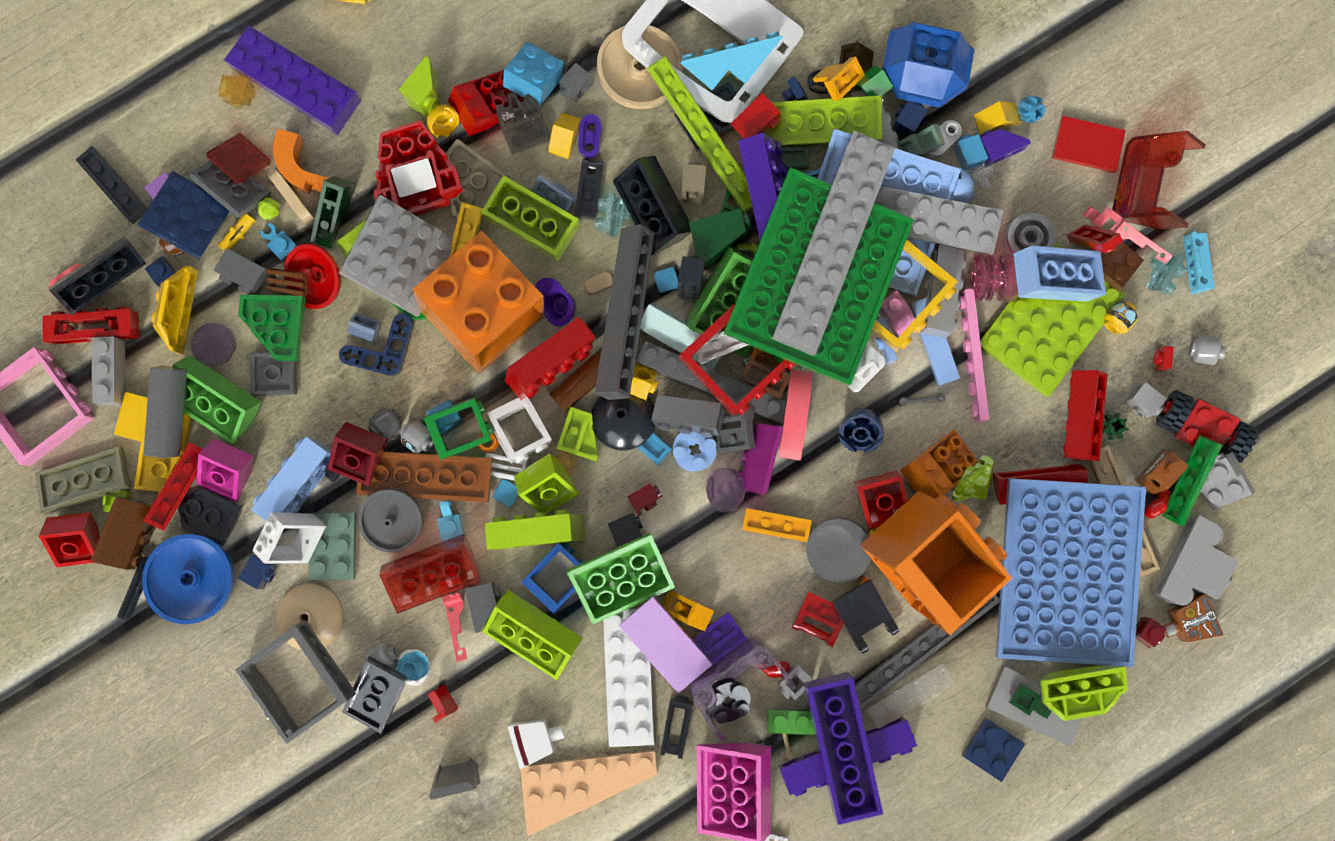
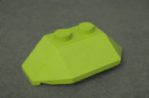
(1083, 690)

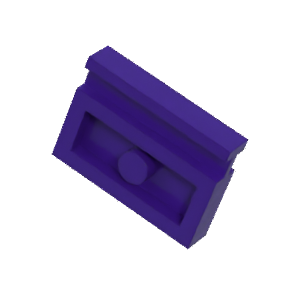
(720, 638)

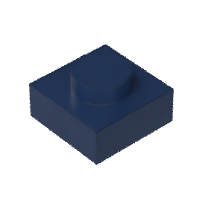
(160, 270)

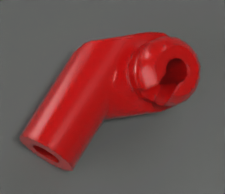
(773, 672)

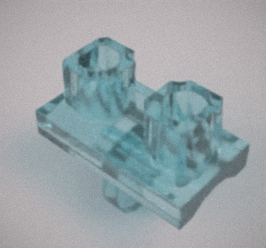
(614, 215)
(1163, 274)

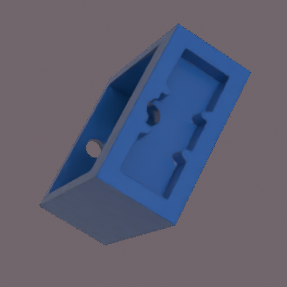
(538, 590)

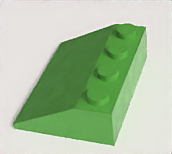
(721, 293)
(621, 578)

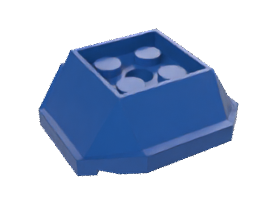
(927, 63)

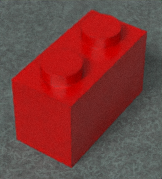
(757, 118)

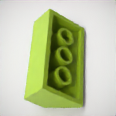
(532, 634)

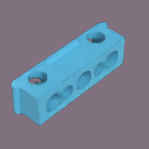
(1198, 262)

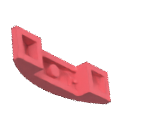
(795, 414)

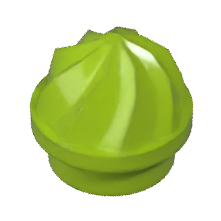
(268, 208)

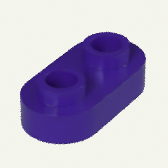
(589, 137)

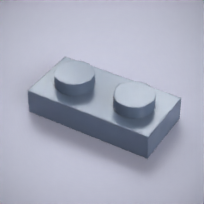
(554, 192)

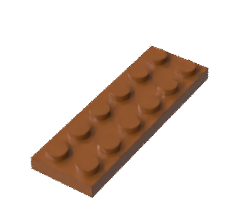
(431, 478)

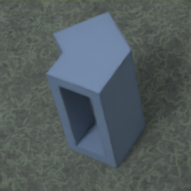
(364, 327)

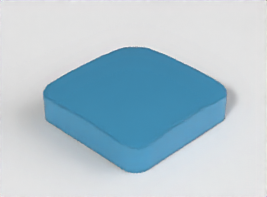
(666, 280)
(506, 493)

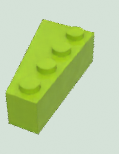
(534, 531)

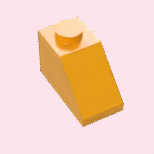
(687, 610)

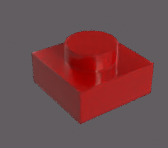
(1163, 358)

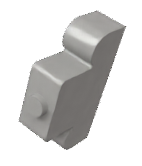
(1196, 565)

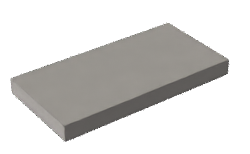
(1052, 727)

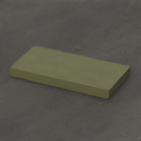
(82, 480)

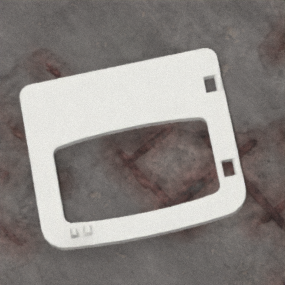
(743, 21)

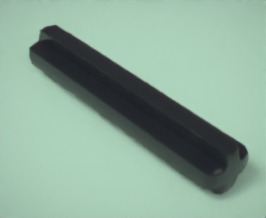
(133, 593)

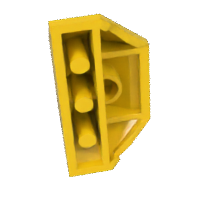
(175, 307)

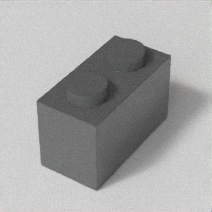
(241, 271)

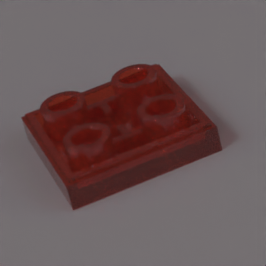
(238, 158)

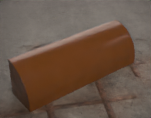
(578, 383)

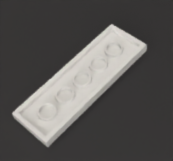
(627, 687)

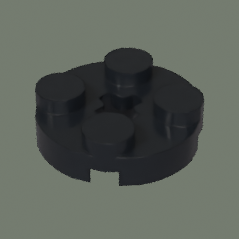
(737, 707)

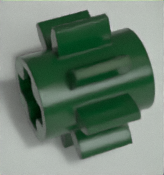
(1117, 422)

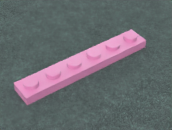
(974, 365)

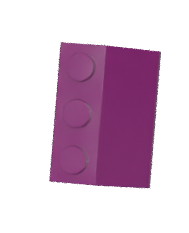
(761, 459)

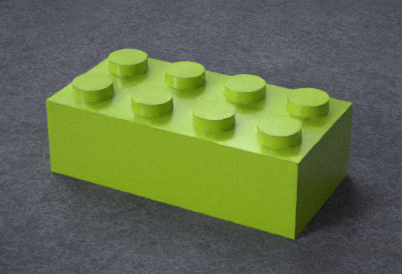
(530, 218)

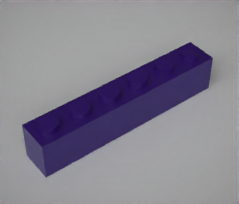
(882, 743)

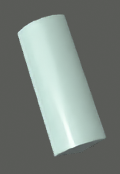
(670, 330)

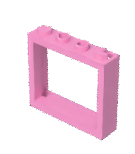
(9, 434)

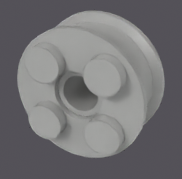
(1029, 223)

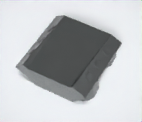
(455, 779)

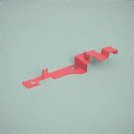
(1132, 234)
(454, 621)

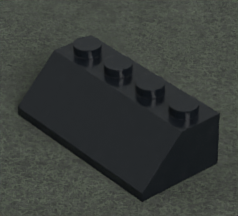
(653, 202)
(97, 275)

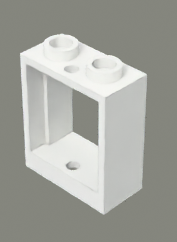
(505, 411)
(301, 551)

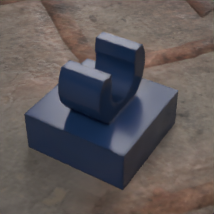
(795, 91)

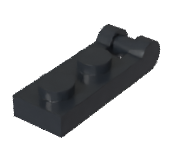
(589, 189)

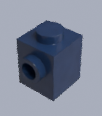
(909, 117)
(257, 573)

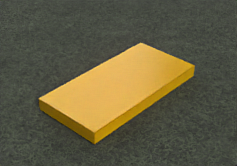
(154, 470)

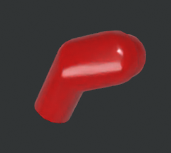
(1158, 506)

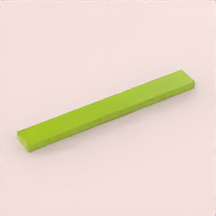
(702, 131)

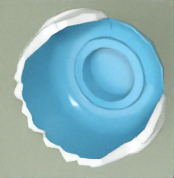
(414, 665)

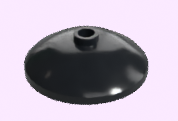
(624, 432)

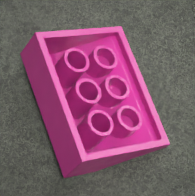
(734, 791)

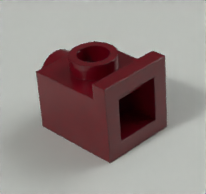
(645, 498)
(1149, 632)

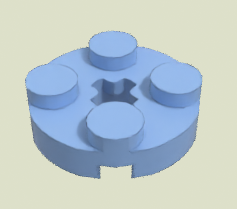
(698, 461)

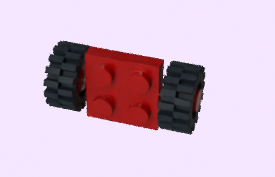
(1207, 420)

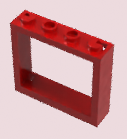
(757, 392)

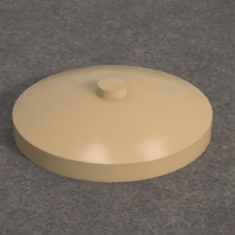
(626, 77)

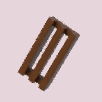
(273, 280)

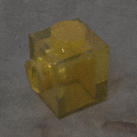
(236, 91)

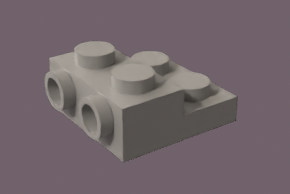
(1226, 482)

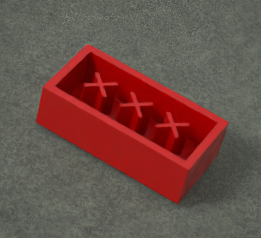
(550, 359)

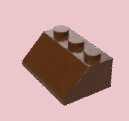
(123, 534)

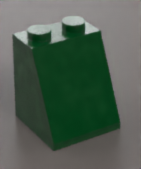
(718, 232)

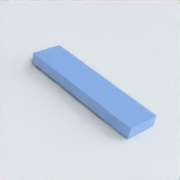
(937, 351)

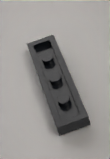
(112, 184)

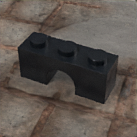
(690, 278)

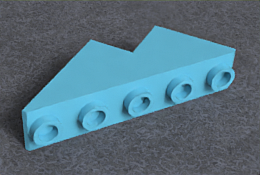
(739, 60)

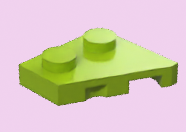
(578, 435)

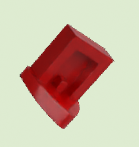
(442, 702)

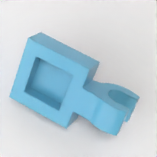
(451, 524)

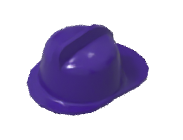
(558, 304)

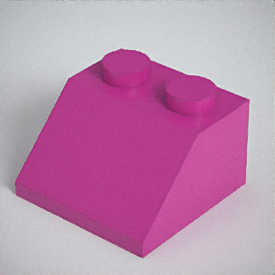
(223, 469)

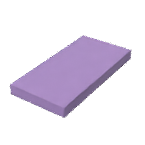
(665, 644)

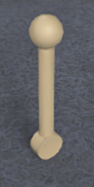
(788, 754)

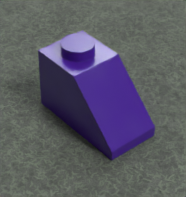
(1002, 145)

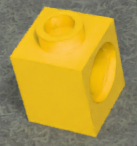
(643, 381)

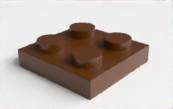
(1120, 265)

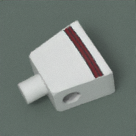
(533, 740)

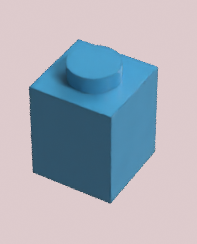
(970, 152)

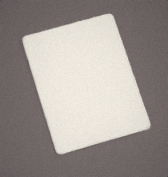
(413, 177)

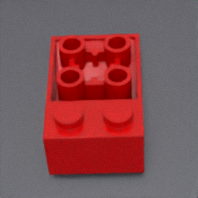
(477, 101)

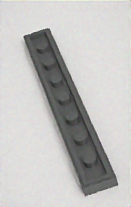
(909, 657)

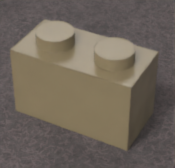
(693, 182)

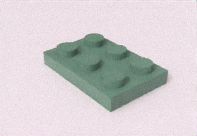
(336, 550)

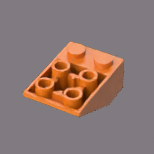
(939, 466)

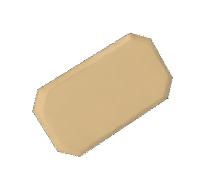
(598, 283)

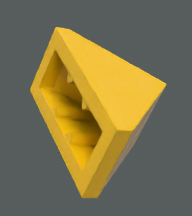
(997, 116)
(564, 135)

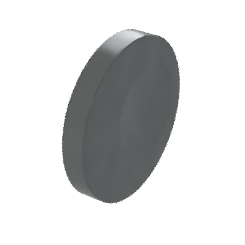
(390, 520)
(836, 550)

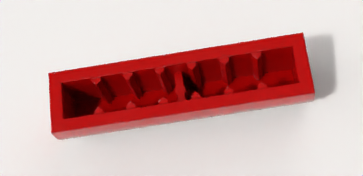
(1063, 473)

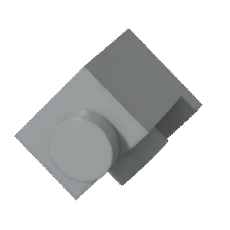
(801, 676)

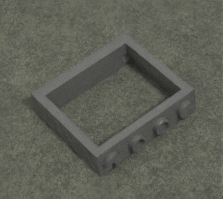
(321, 662)

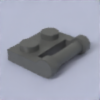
(736, 438)

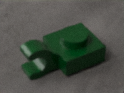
(1027, 701)

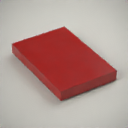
(1088, 144)

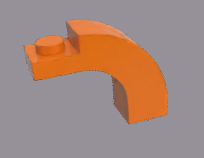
(286, 155)

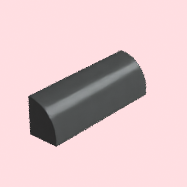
(165, 412)

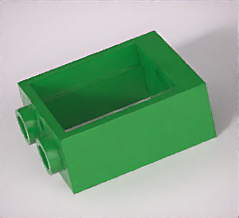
(436, 434)

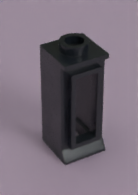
(670, 748)

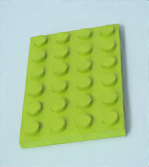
(1046, 336)

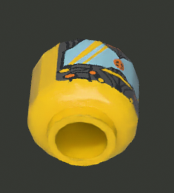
(1121, 318)

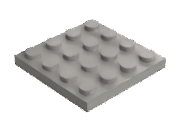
(395, 254)

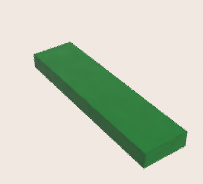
(1192, 480)

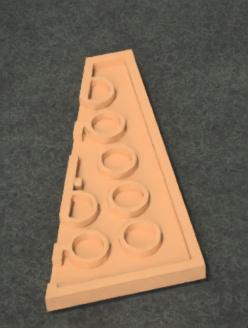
(569, 786)

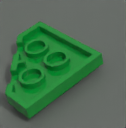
(275, 322)

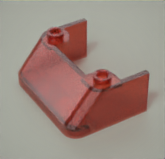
(1143, 174)

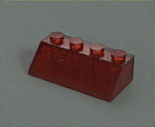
(430, 573)

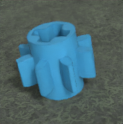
(1031, 109)

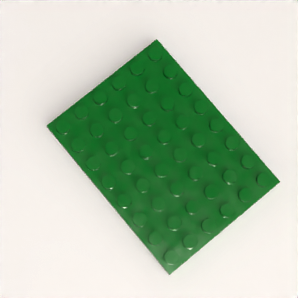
(778, 263)

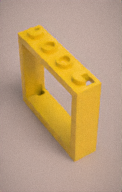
(931, 309)

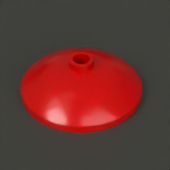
(314, 260)

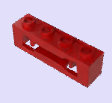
(56, 325)

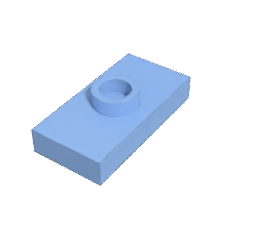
(888, 353)

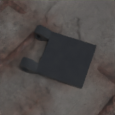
(863, 611)

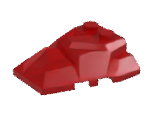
(409, 145)

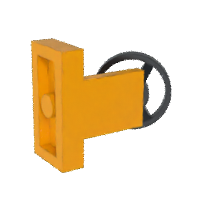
(836, 78)

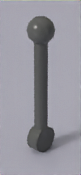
(904, 401)

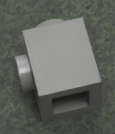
(1146, 401)

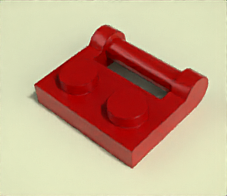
(822, 611)

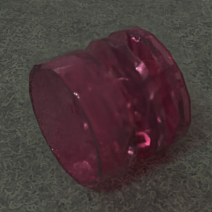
(994, 277)

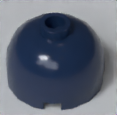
(861, 430)

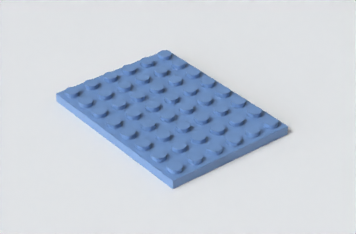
(1071, 572)

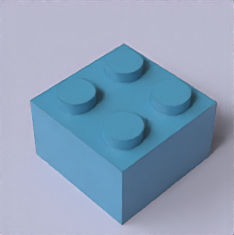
(533, 73)

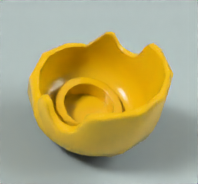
(442, 120)

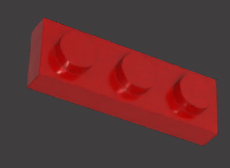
(1095, 238)

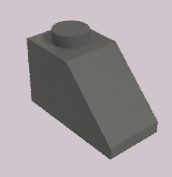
(481, 603)

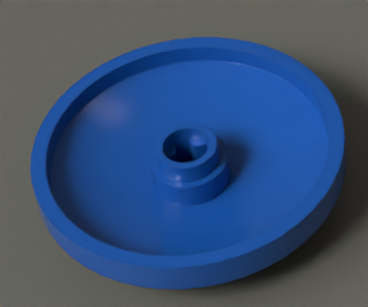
(188, 579)

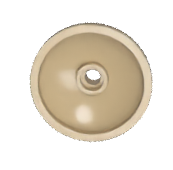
(320, 605)

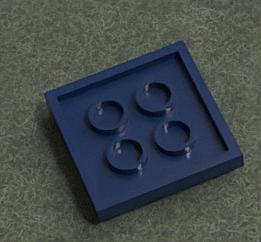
(184, 215)

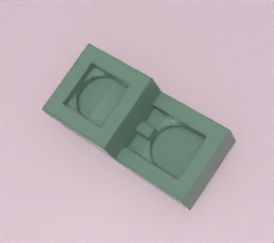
(923, 142)

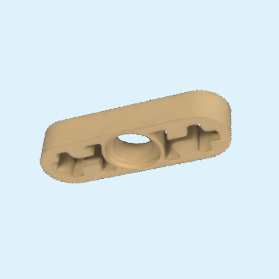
(291, 196)

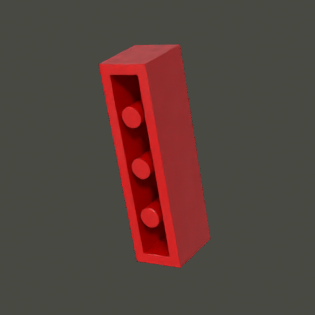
(1085, 415)

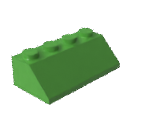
(217, 401)

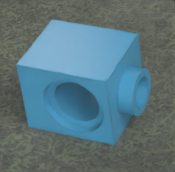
(447, 421)

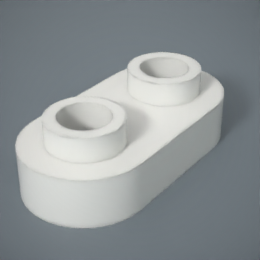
(949, 138)

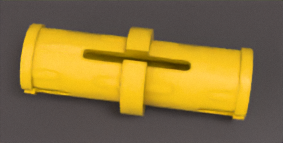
(247, 221)

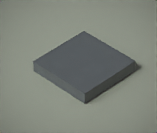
(272, 376)

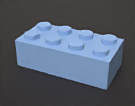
(1059, 273)
(295, 480)

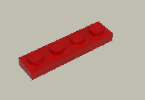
(174, 488)

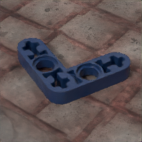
(389, 354)

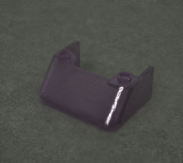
(748, 653)

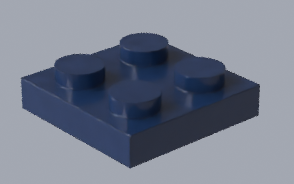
(993, 749)

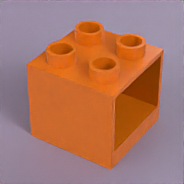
(480, 302)
(938, 559)

